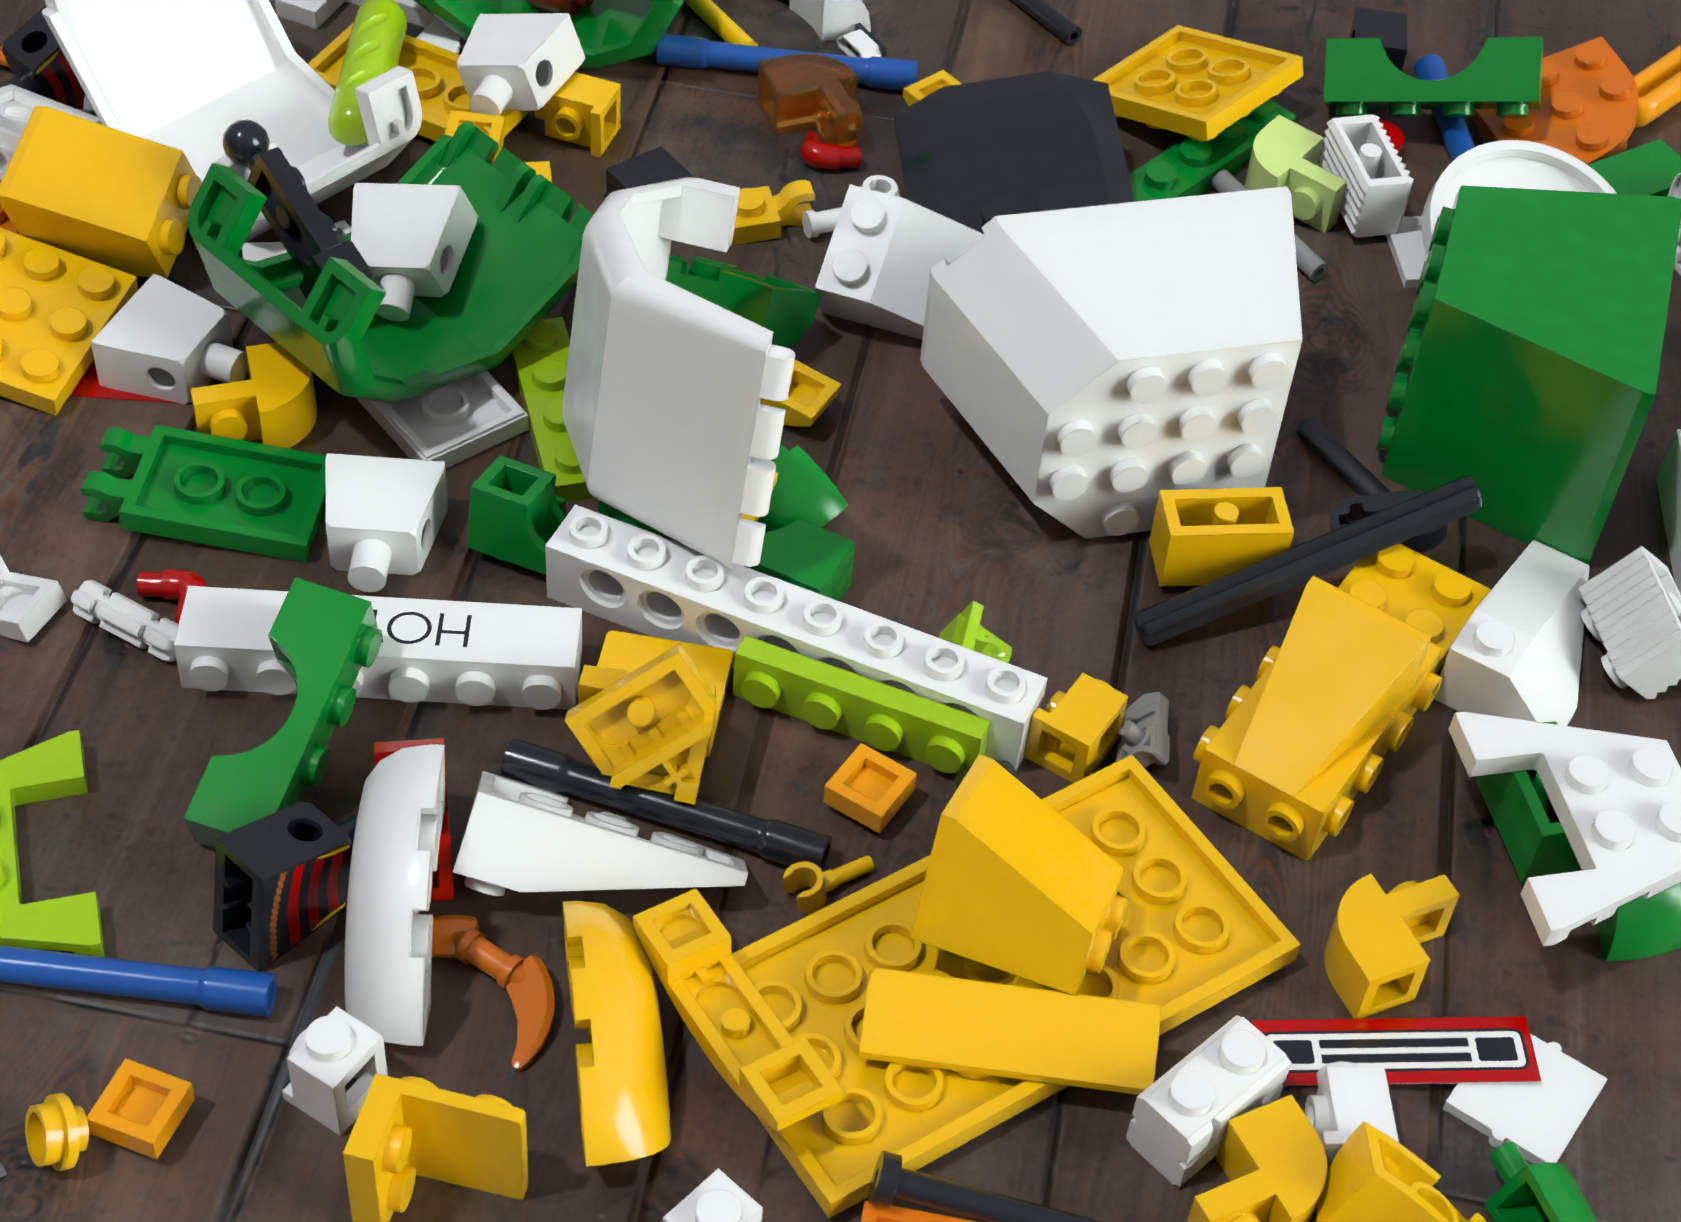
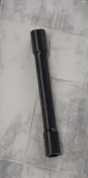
(563, 774)

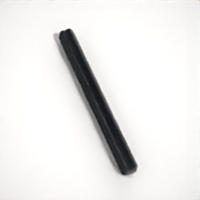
(1306, 560)

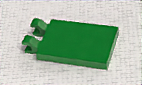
(210, 491)

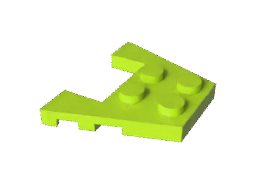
(64, 923)

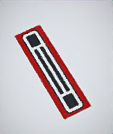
(1409, 1048)

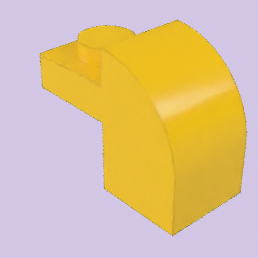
(271, 406)
(1377, 937)
(1272, 1168)

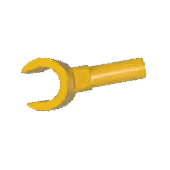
(810, 875)

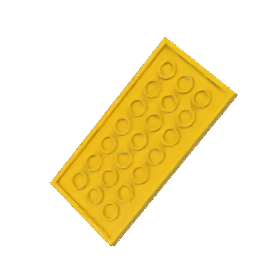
(1183, 944)

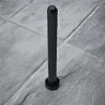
(893, 1182)

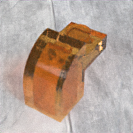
(810, 93)

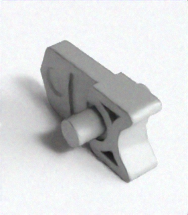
(1146, 730)

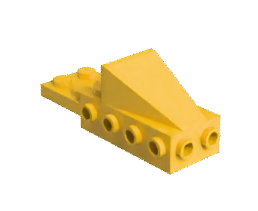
(1334, 698)

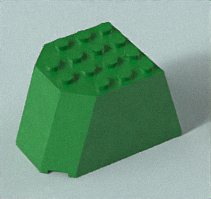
(1534, 355)

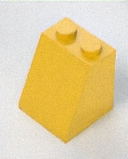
(99, 193)
(1018, 885)

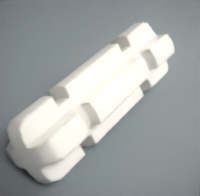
(126, 619)

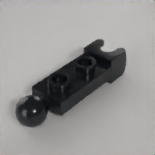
(289, 207)

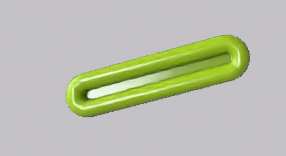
(371, 51)

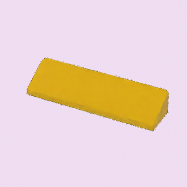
(1010, 1031)

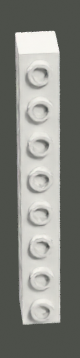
(696, 600)

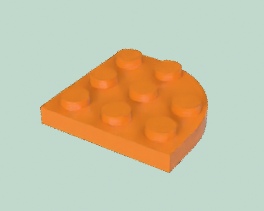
(1584, 109)

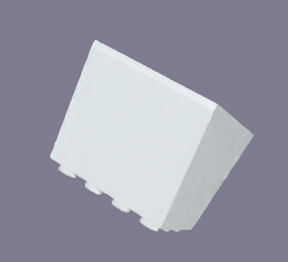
(1123, 349)

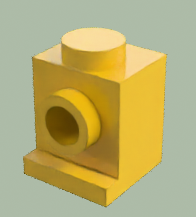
(584, 112)
(1076, 728)

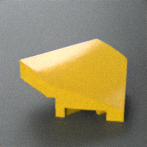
(650, 726)

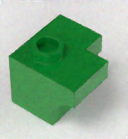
(514, 513)

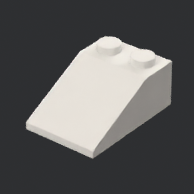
(884, 258)

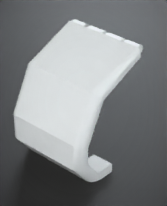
(199, 65)
(669, 382)

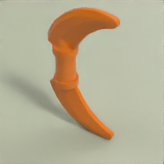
(523, 979)

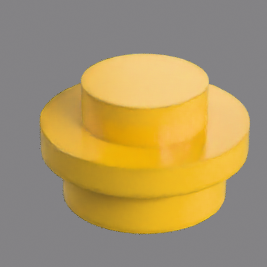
(56, 1132)

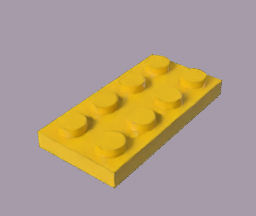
(435, 78)

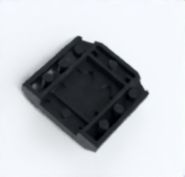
(1012, 148)

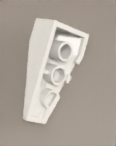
(1522, 643)
(535, 843)

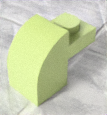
(1289, 157)

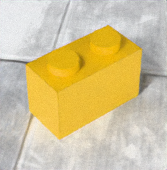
(1216, 532)

